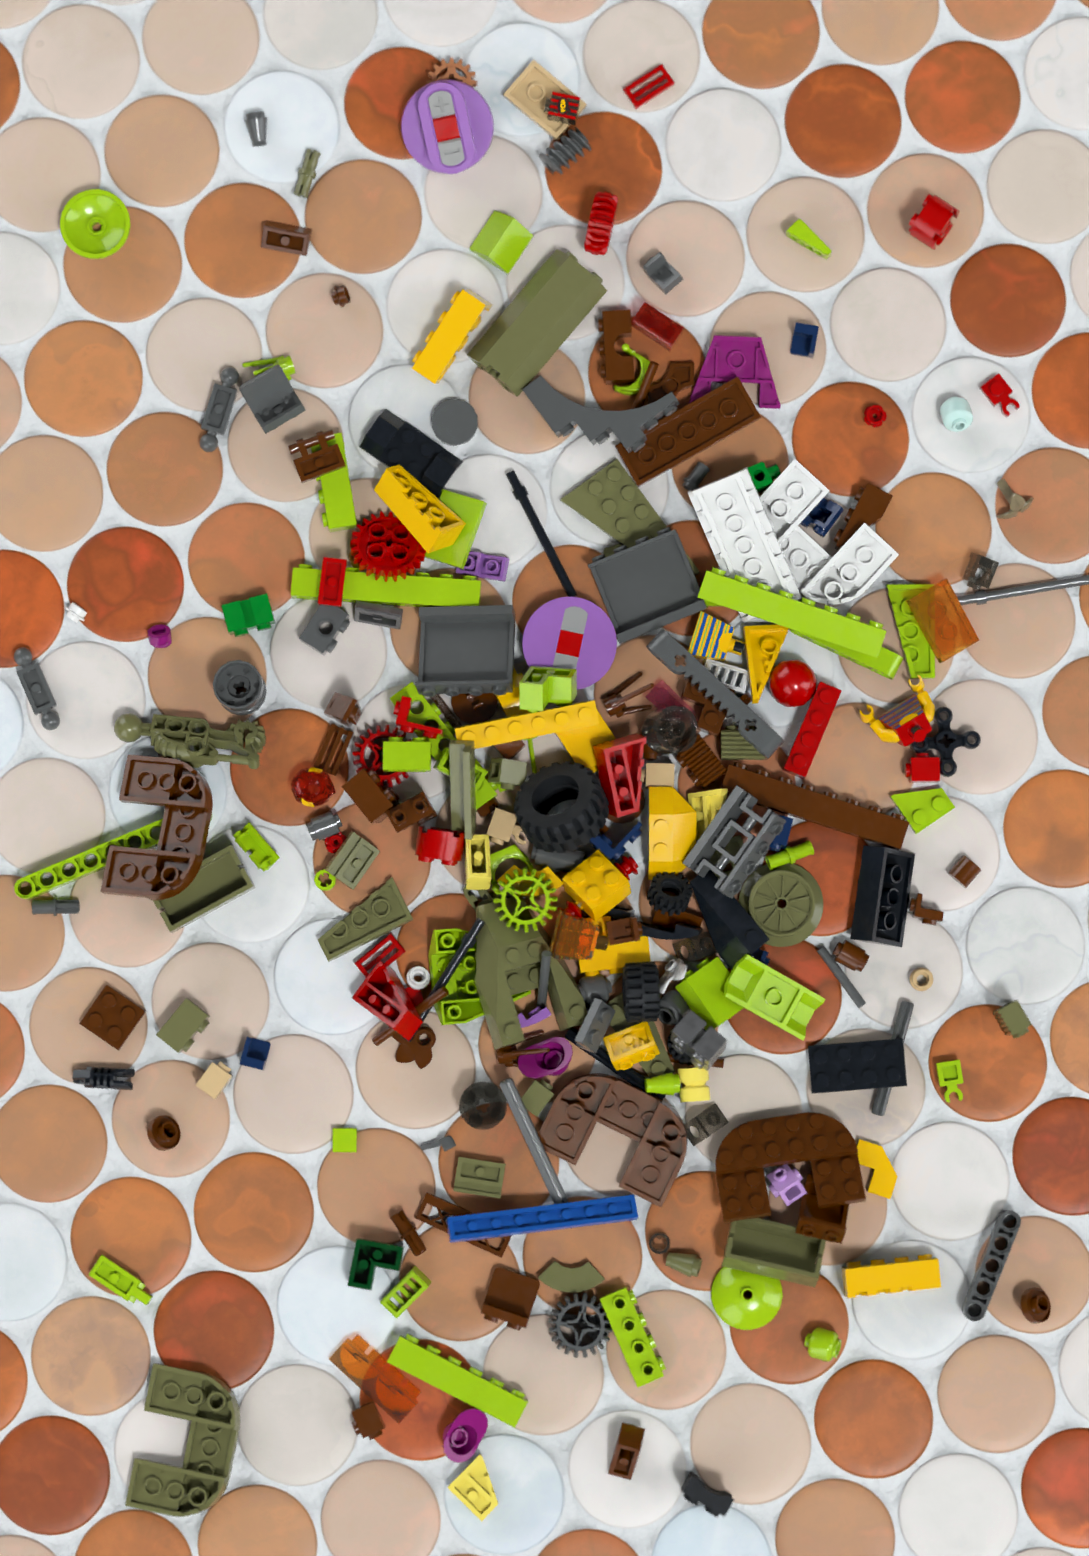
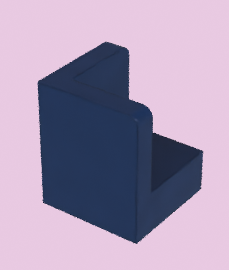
(804, 340)
(255, 1053)

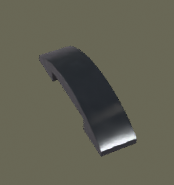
(681, 930)

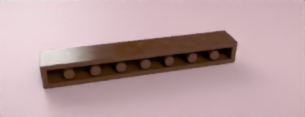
(818, 808)

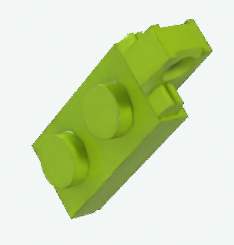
(119, 1281)

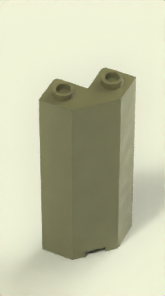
(537, 321)

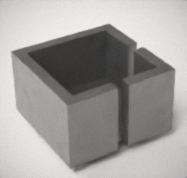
(699, 1045)

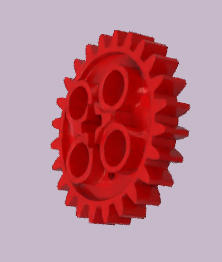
(387, 563)

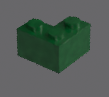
(368, 1256)

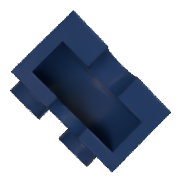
(823, 517)

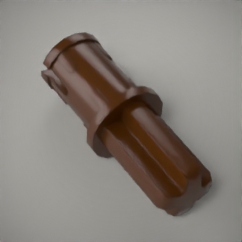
(408, 1233)

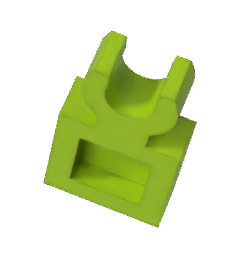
(950, 1075)

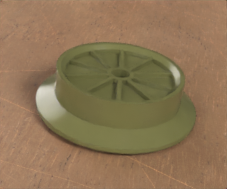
(801, 898)

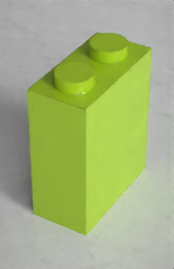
(705, 991)

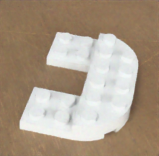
(816, 573)

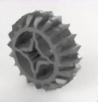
(564, 1322)

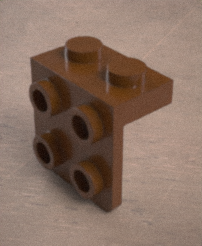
(510, 1298)

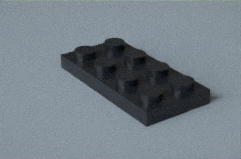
(857, 1066)

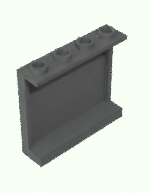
(647, 585)
(466, 650)

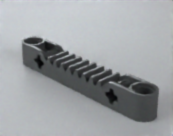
(666, 649)

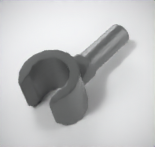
(446, 1143)

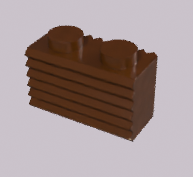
(701, 763)

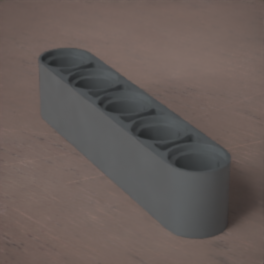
(991, 1277)

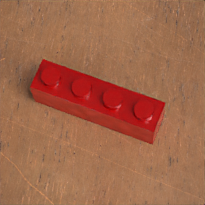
(811, 730)

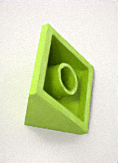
(501, 241)

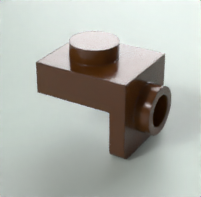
(928, 916)
(623, 930)

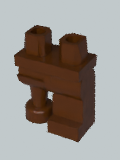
(412, 811)

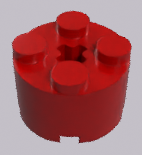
(933, 221)
(439, 844)

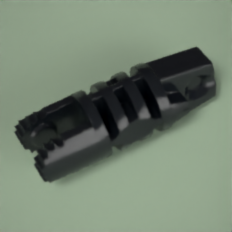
(103, 1078)

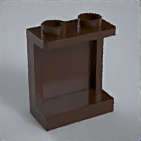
(820, 1223)

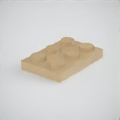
(530, 96)

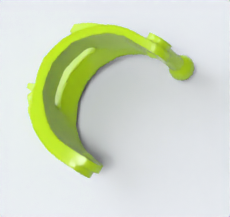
(634, 388)
(506, 853)

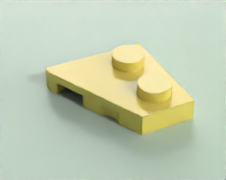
(706, 806)
(475, 1489)

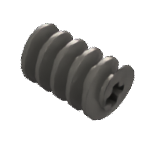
(565, 151)

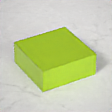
(344, 1139)

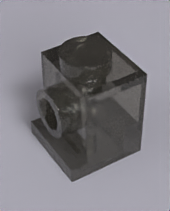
(987, 570)

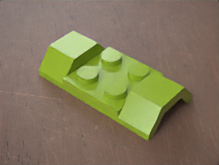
(771, 996)

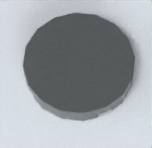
(454, 422)

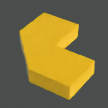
(883, 1176)

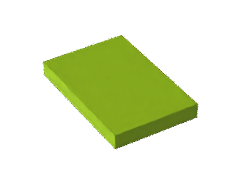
(471, 512)

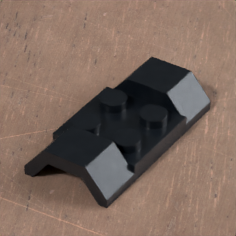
(399, 443)

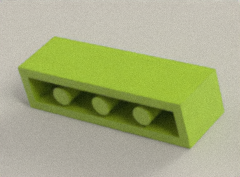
(337, 493)

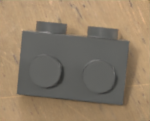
(594, 1026)

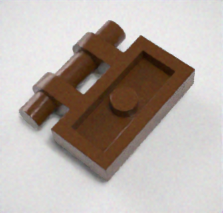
(320, 462)

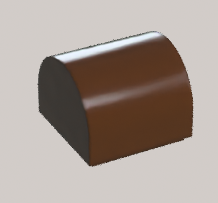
(964, 871)

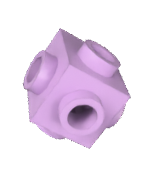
(784, 1179)

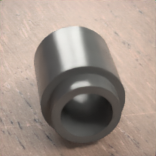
(324, 826)

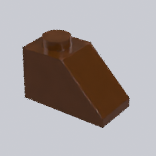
(626, 1451)

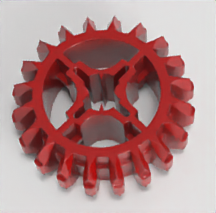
(601, 223)
(376, 765)

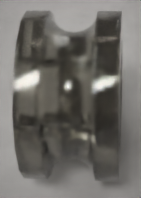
(659, 1235)

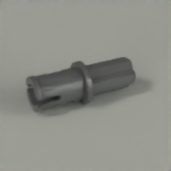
(55, 907)

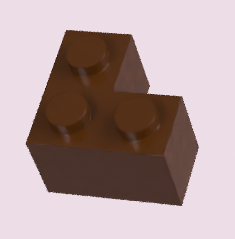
(710, 718)
(370, 795)

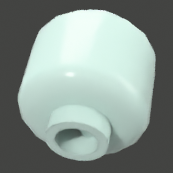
(956, 414)

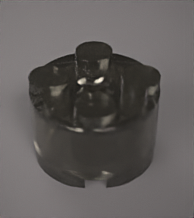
(670, 730)
(475, 1117)

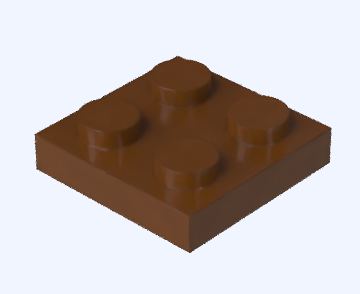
(112, 1017)

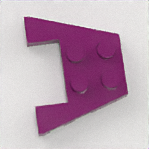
(740, 358)

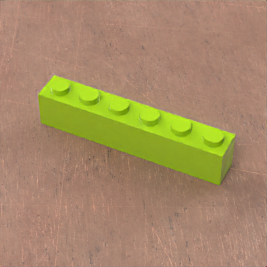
(458, 1381)

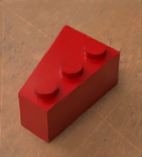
(620, 772)
(388, 1000)

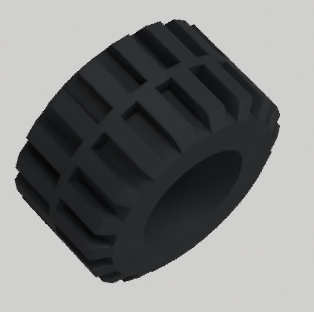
(641, 991)

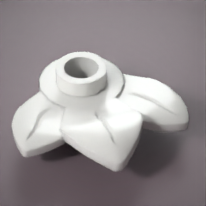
(674, 971)

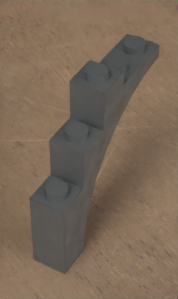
(597, 424)

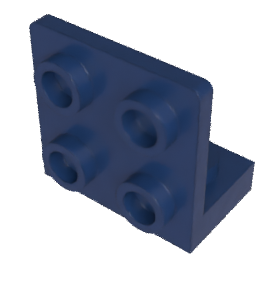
(604, 844)

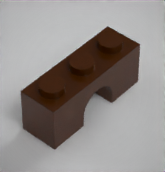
(615, 326)

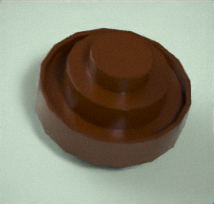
(163, 1133)
(1035, 1305)

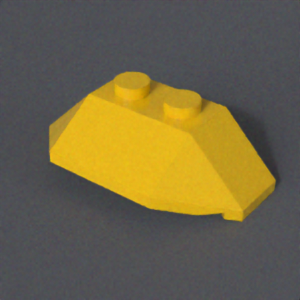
(669, 831)

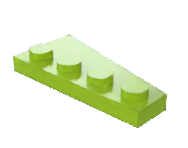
(916, 649)

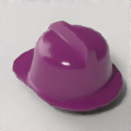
(548, 1063)
(464, 1435)

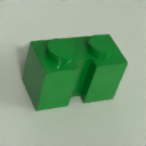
(248, 615)

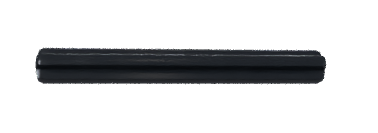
(603, 1057)

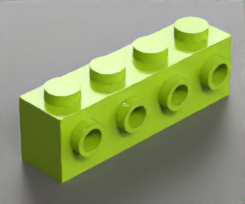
(630, 1334)

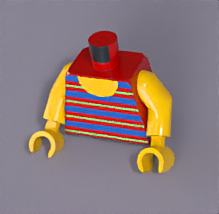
(906, 721)

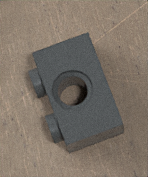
(321, 642)

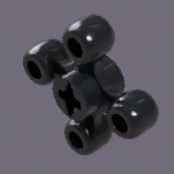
(945, 730)

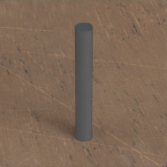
(841, 977)
(544, 979)

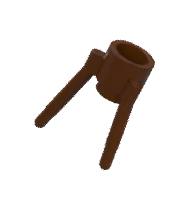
(615, 704)
(510, 1053)

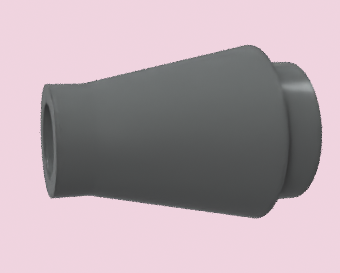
(257, 128)

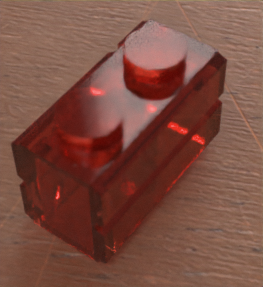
(657, 326)

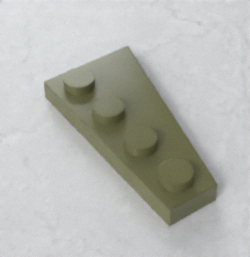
(373, 918)
(661, 1063)

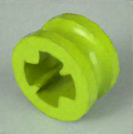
(318, 883)

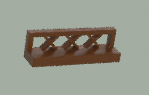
(454, 1210)

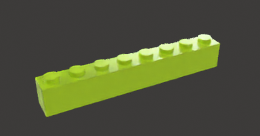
(411, 592)
(792, 613)

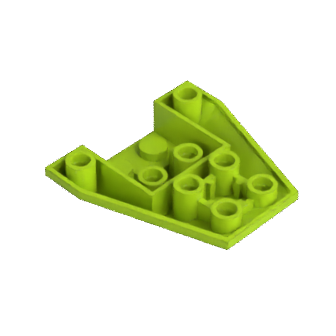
(463, 999)

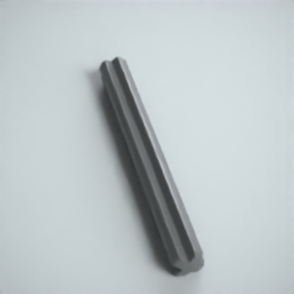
(900, 1031)

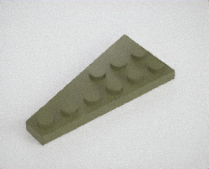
(617, 507)

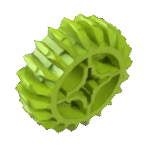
(514, 916)

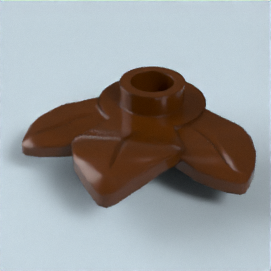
(415, 1049)

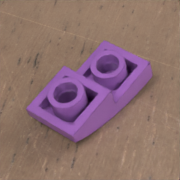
(485, 566)
(536, 1016)

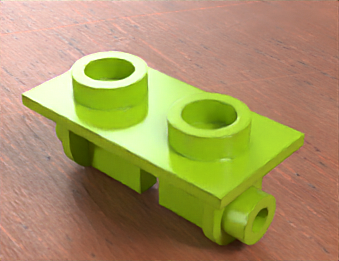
(261, 852)

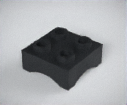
(715, 1501)

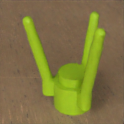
(284, 362)

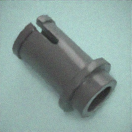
(695, 477)

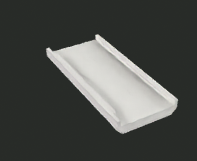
(742, 533)

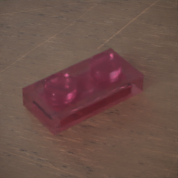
(664, 696)

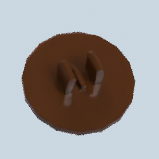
(474, 708)

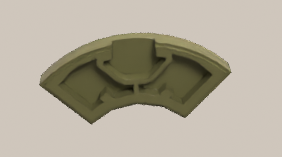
(571, 1279)

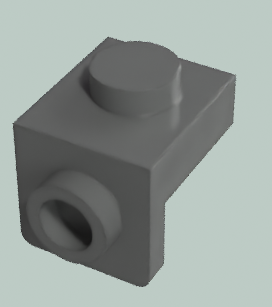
(662, 273)

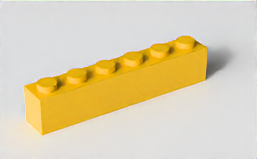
(529, 724)

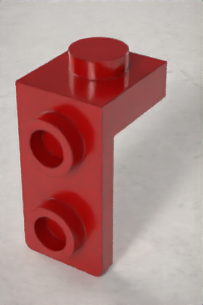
(402, 711)

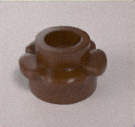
(340, 295)

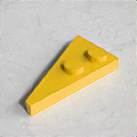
(762, 650)

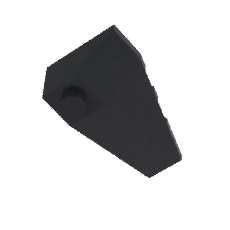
(727, 921)

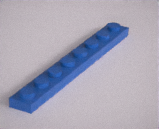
(541, 1218)

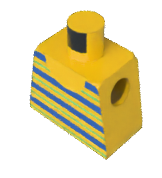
(713, 639)

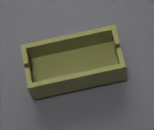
(214, 886)
(773, 1251)

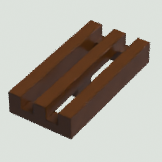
(341, 731)

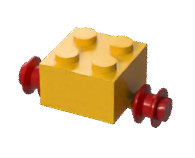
(598, 885)

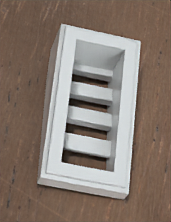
(736, 670)

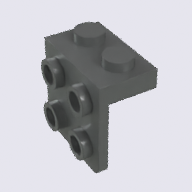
(271, 398)

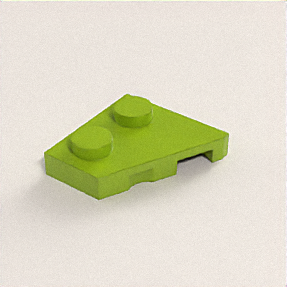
(922, 807)

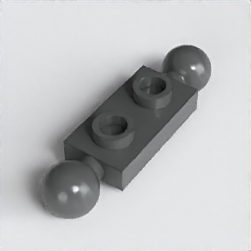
(219, 409)
(36, 688)

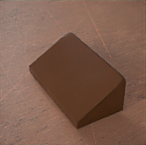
(286, 238)
(671, 921)

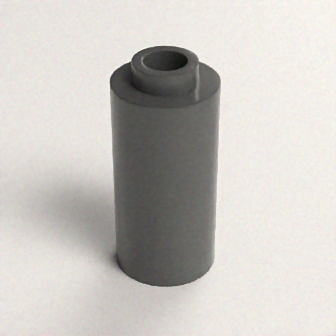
(558, 861)

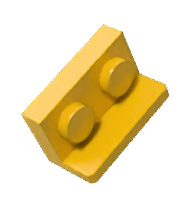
(631, 1046)

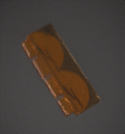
(370, 1377)

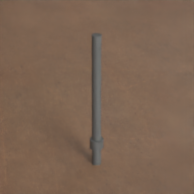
(981, 597)

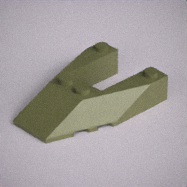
(510, 964)

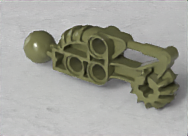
(194, 740)

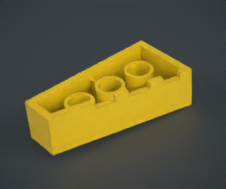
(450, 335)
(419, 509)
(891, 1276)

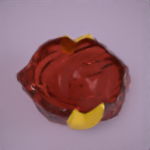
(312, 787)

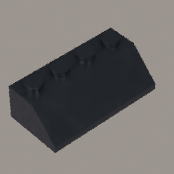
(882, 896)

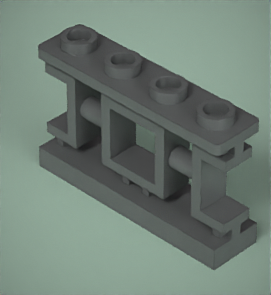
(720, 833)

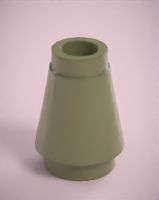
(684, 1263)

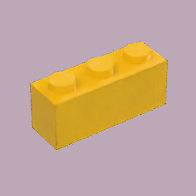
(616, 956)

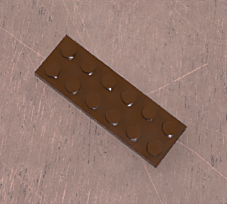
(691, 431)

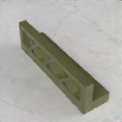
(463, 787)

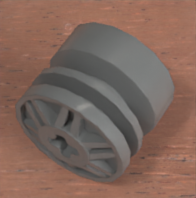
(235, 675)

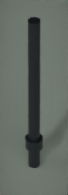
(520, 493)
(468, 940)

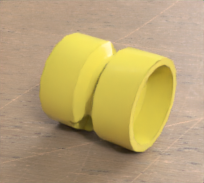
(694, 1085)

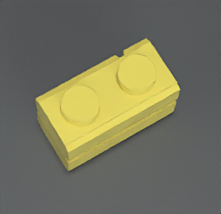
(477, 862)

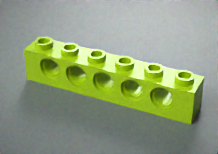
(431, 713)

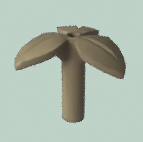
(1016, 502)

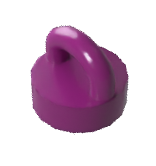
(160, 636)

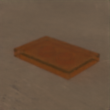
(943, 620)

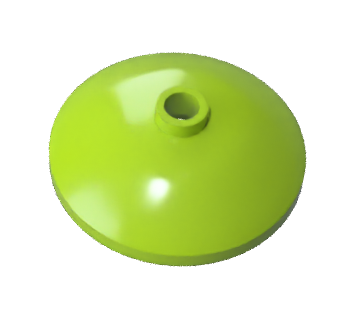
(94, 208)
(741, 1312)

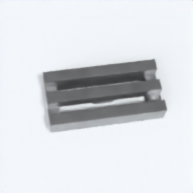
(378, 615)

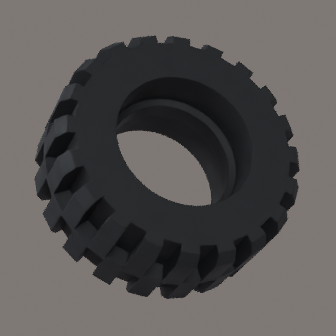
(570, 827)

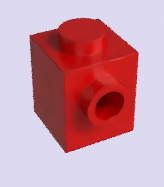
(923, 769)

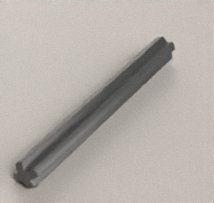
(533, 1141)

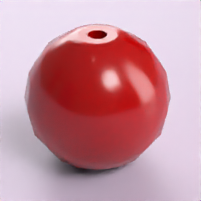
(792, 683)

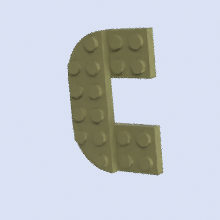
(209, 1446)

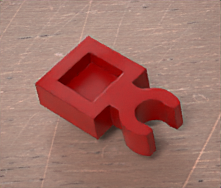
(997, 392)

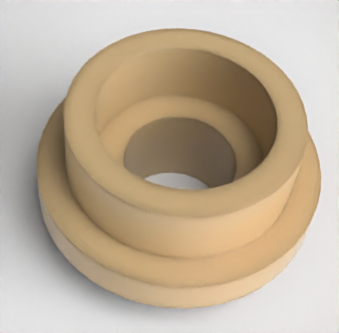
(928, 979)

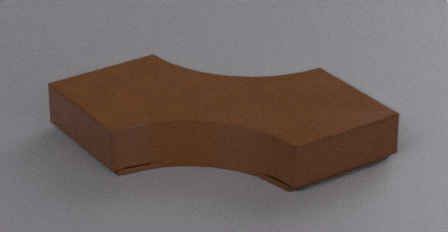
(679, 378)

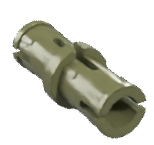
(307, 173)

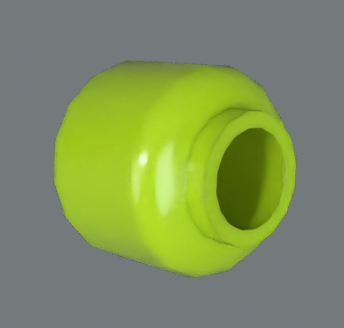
(823, 1344)

